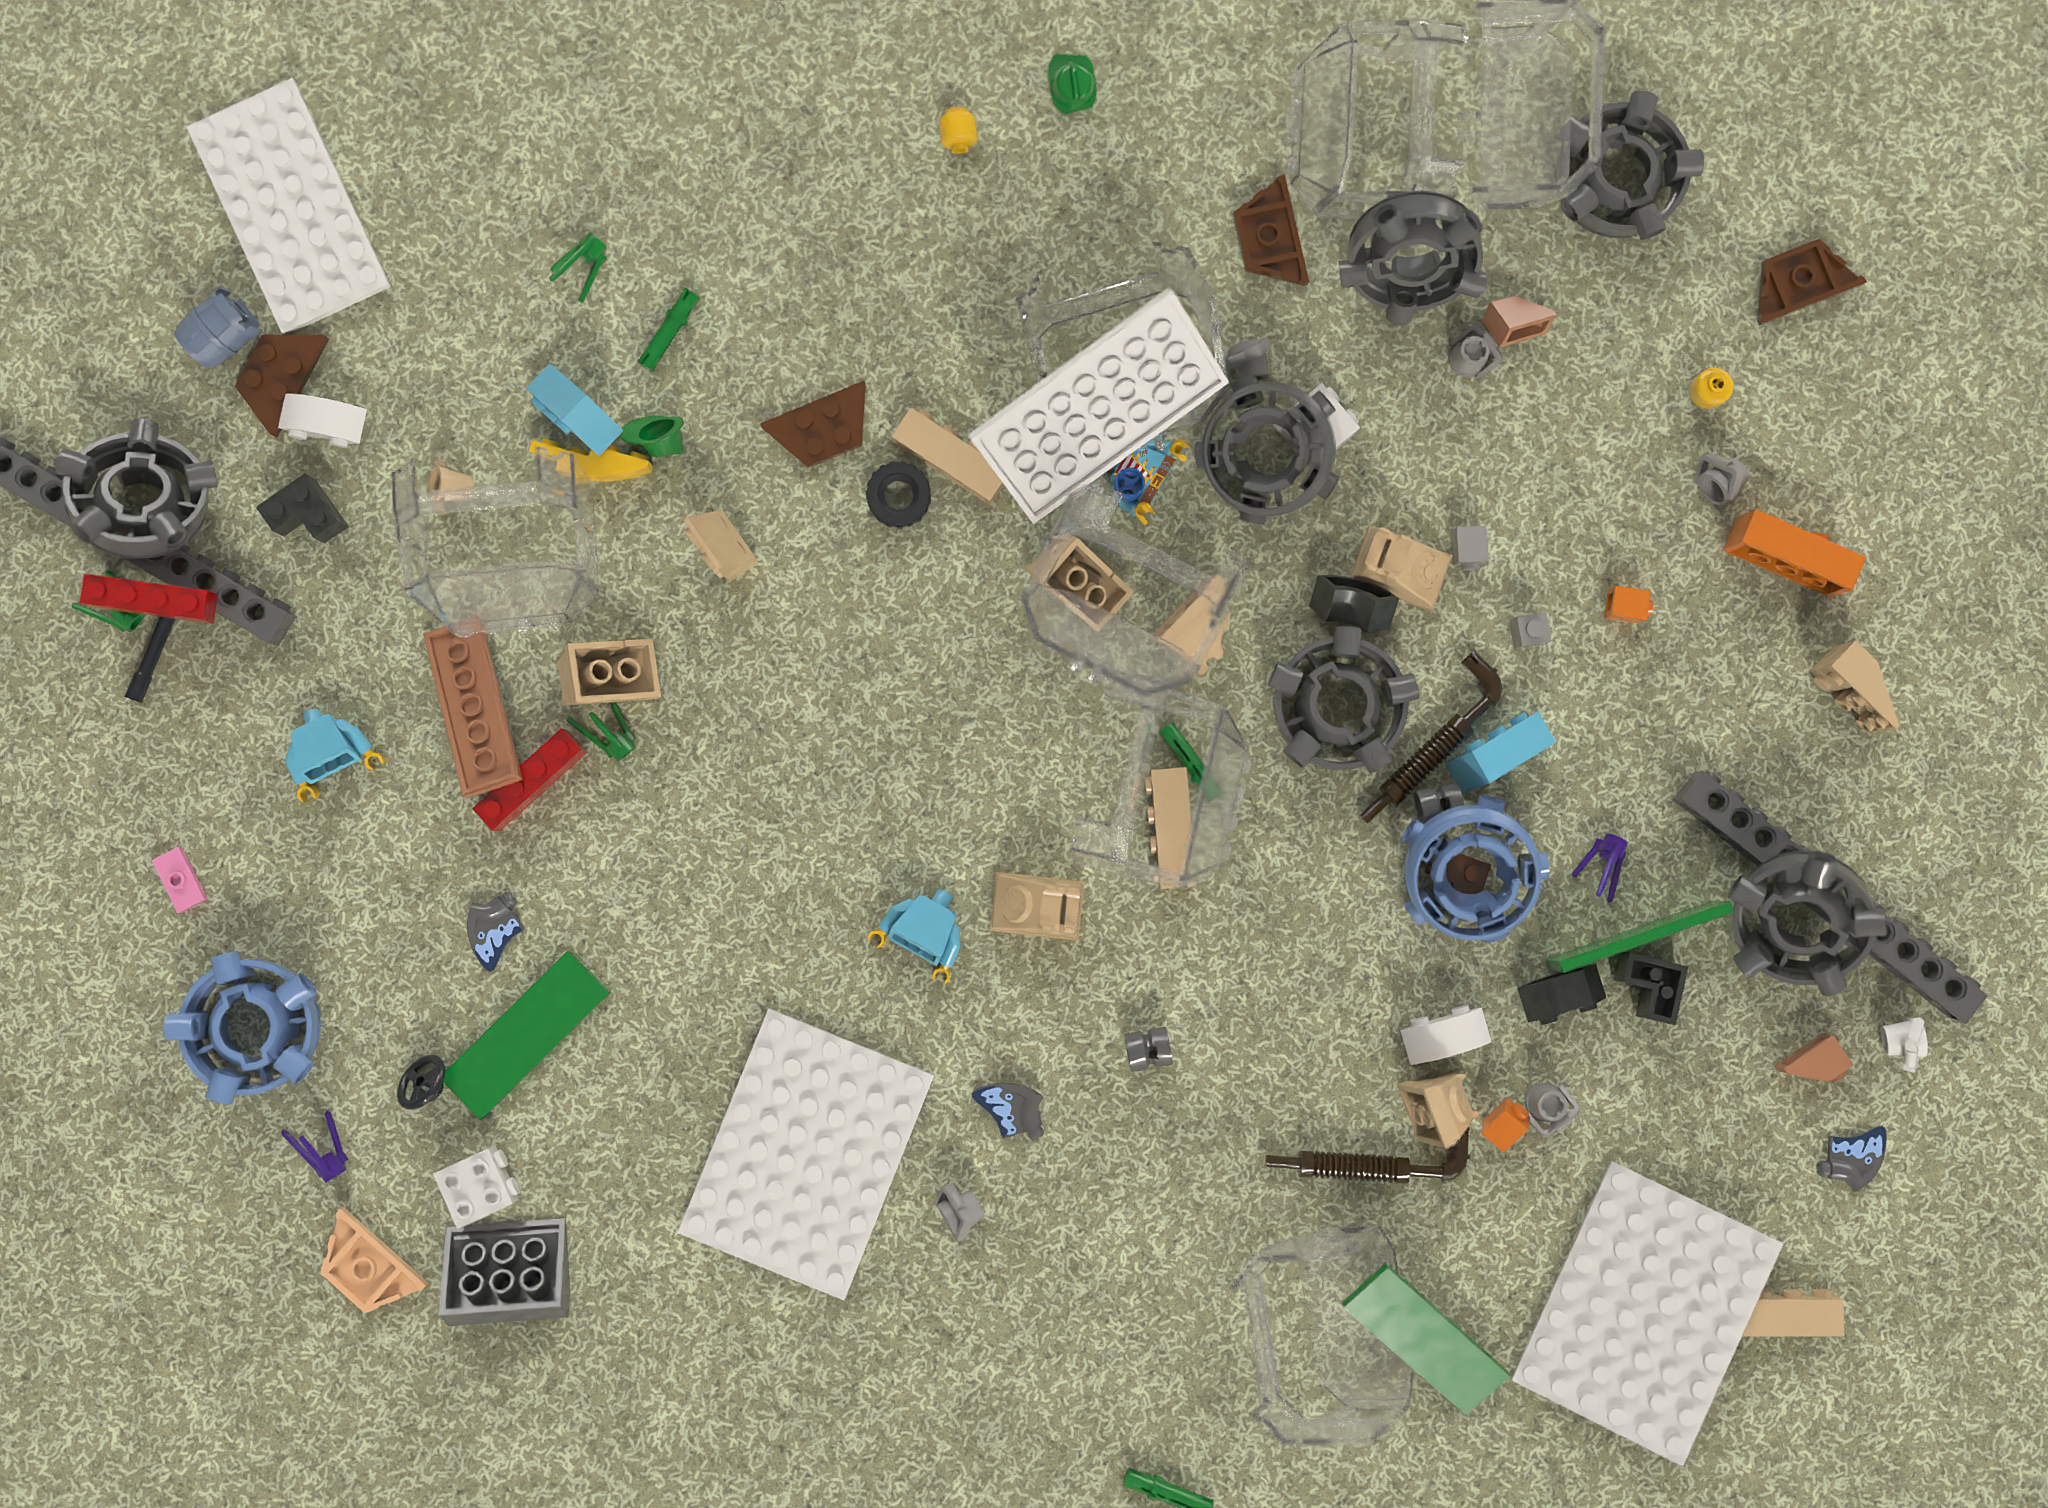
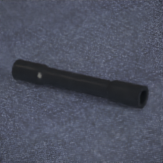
(143, 676)

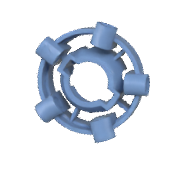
(1426, 844)
(283, 1011)

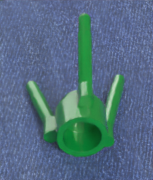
(587, 249)
(121, 620)
(617, 743)

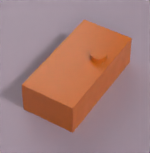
(1794, 553)

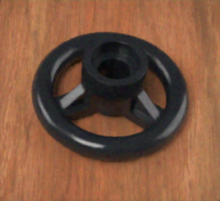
(426, 1085)

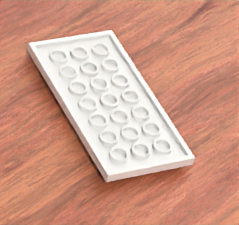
(288, 206)
(1100, 406)

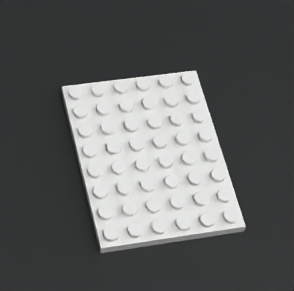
(806, 1154)
(1647, 1312)

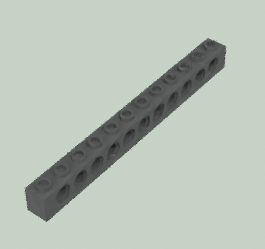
(270, 627)
(1965, 992)

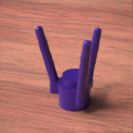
(1611, 850)
(328, 1165)

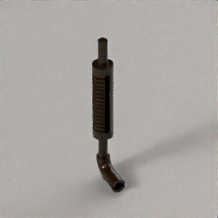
(1441, 744)
(1373, 1167)

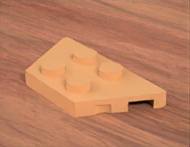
(366, 1266)

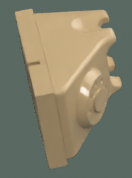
(1402, 566)
(1086, 576)
(1188, 625)
(608, 672)
(1037, 906)
(1438, 1108)

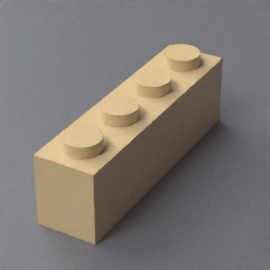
(947, 454)
(1170, 817)
(1796, 1314)

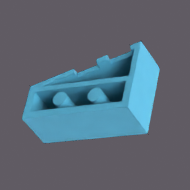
(572, 409)
(1501, 752)

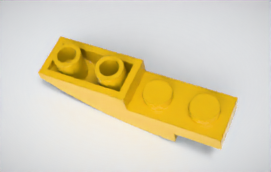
(603, 468)

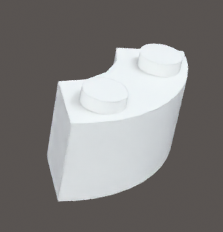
(322, 419)
(1446, 1035)

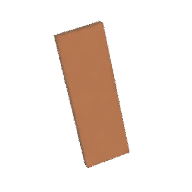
(472, 711)

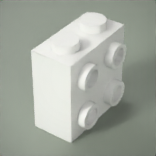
(1343, 424)
(477, 1186)

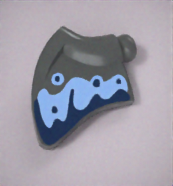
(491, 928)
(1012, 1108)
(1855, 1158)

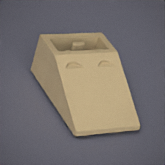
(720, 544)
(1857, 685)

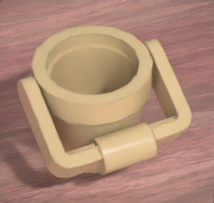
(445, 479)

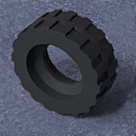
(898, 472)

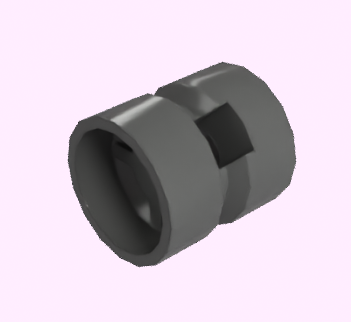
(1428, 802)
(1137, 1050)

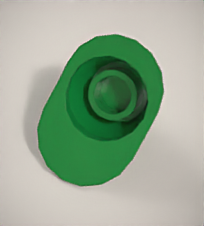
(1072, 82)
(656, 434)

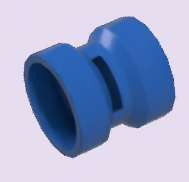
(1131, 480)

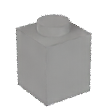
(1469, 547)
(1530, 631)

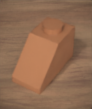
(1516, 320)
(1818, 1060)

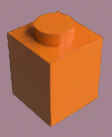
(1628, 604)
(1506, 1124)

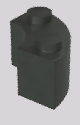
(1353, 602)
(1562, 993)

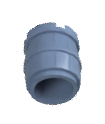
(216, 329)

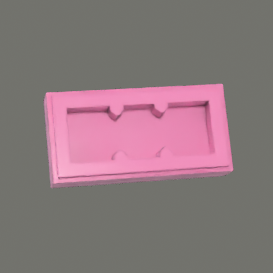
(179, 879)

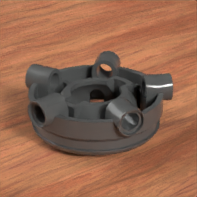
(1681, 164)
(1418, 280)
(1221, 453)
(135, 461)
(1397, 691)
(1817, 886)

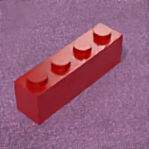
(148, 598)
(538, 774)

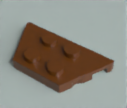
(1270, 235)
(1802, 279)
(278, 368)
(822, 426)

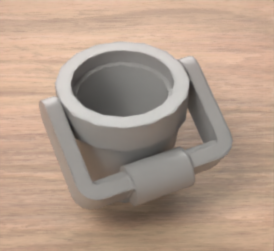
(1471, 354)
(1249, 359)
(1721, 482)
(1550, 1104)
(959, 1211)

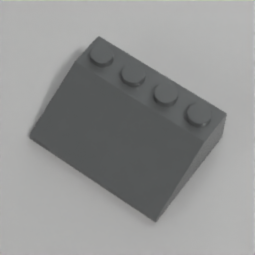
(505, 1272)

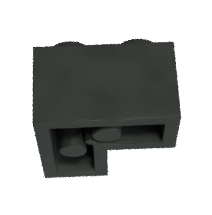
(305, 504)
(1660, 983)

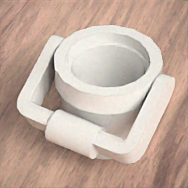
(1905, 1040)

